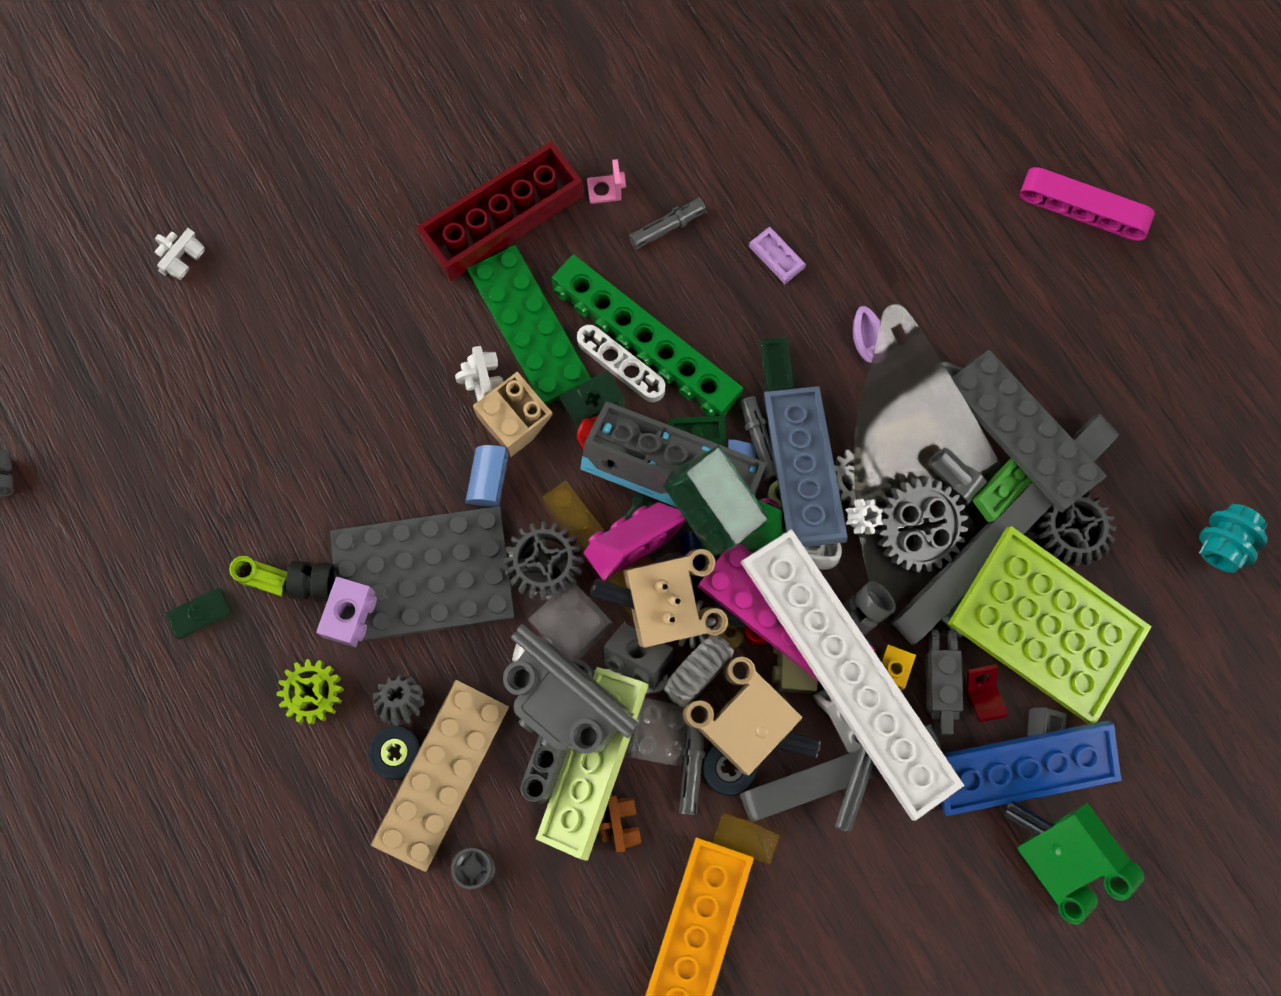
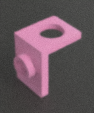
(614, 182)

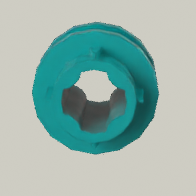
(1233, 538)

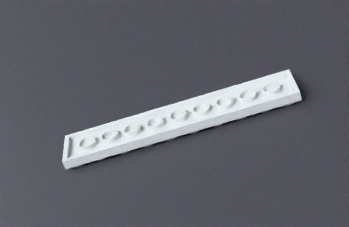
(852, 675)

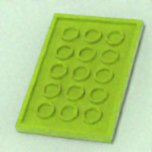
(1050, 625)

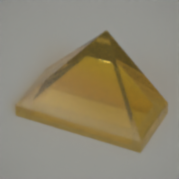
(746, 838)

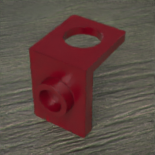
(985, 694)

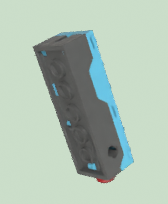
(644, 451)

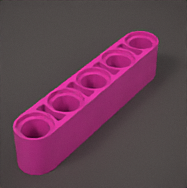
(1087, 204)

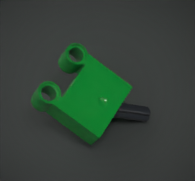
(1072, 855)

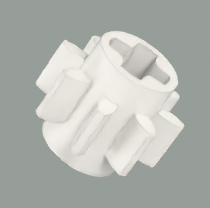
(857, 513)

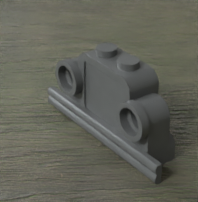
(562, 699)

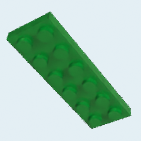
(528, 324)

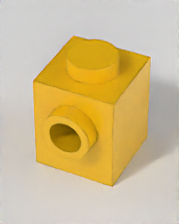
(898, 664)

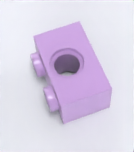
(344, 595)

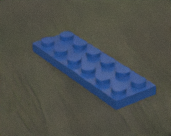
(1033, 767)

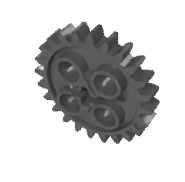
(919, 499)

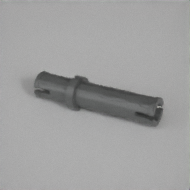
(677, 218)
(757, 428)
(691, 772)

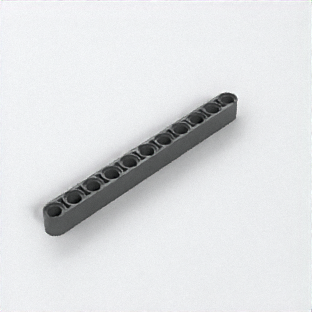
(958, 575)

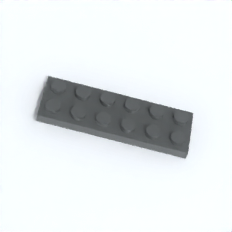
(1027, 432)

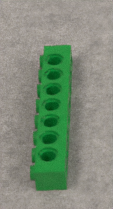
(577, 274)

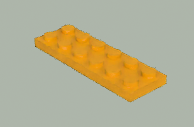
(700, 921)

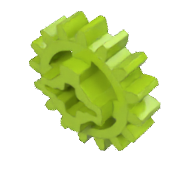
(302, 700)

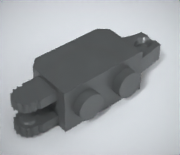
(943, 681)

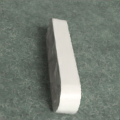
(623, 360)

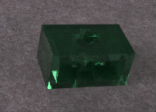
(599, 390)

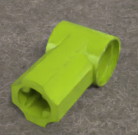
(261, 577)

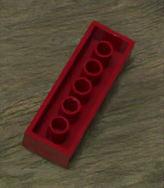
(500, 211)

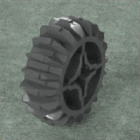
(1080, 548)
(556, 556)

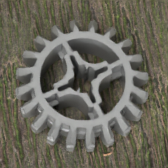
(698, 670)

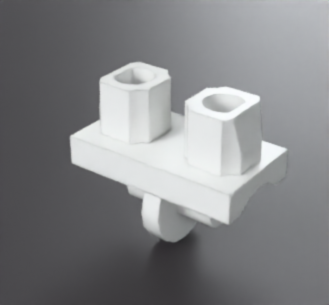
(185, 244)
(475, 373)

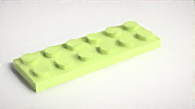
(588, 779)

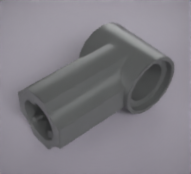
(963, 479)

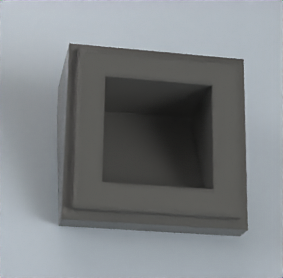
(1045, 720)

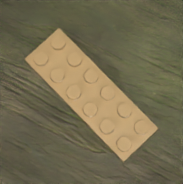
(440, 776)

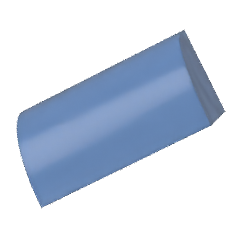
(487, 476)

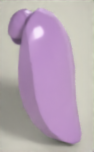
(865, 332)

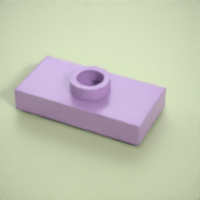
(777, 255)

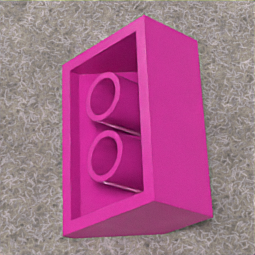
(633, 538)

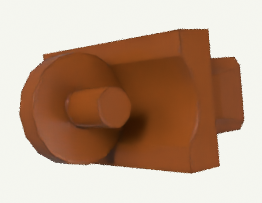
(623, 838)

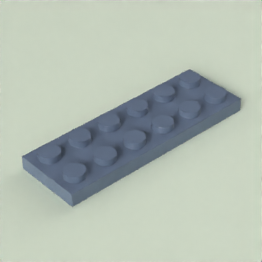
(805, 466)

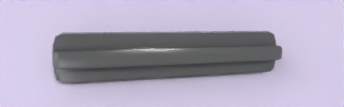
(854, 792)

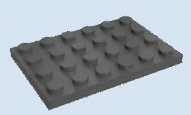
(428, 571)

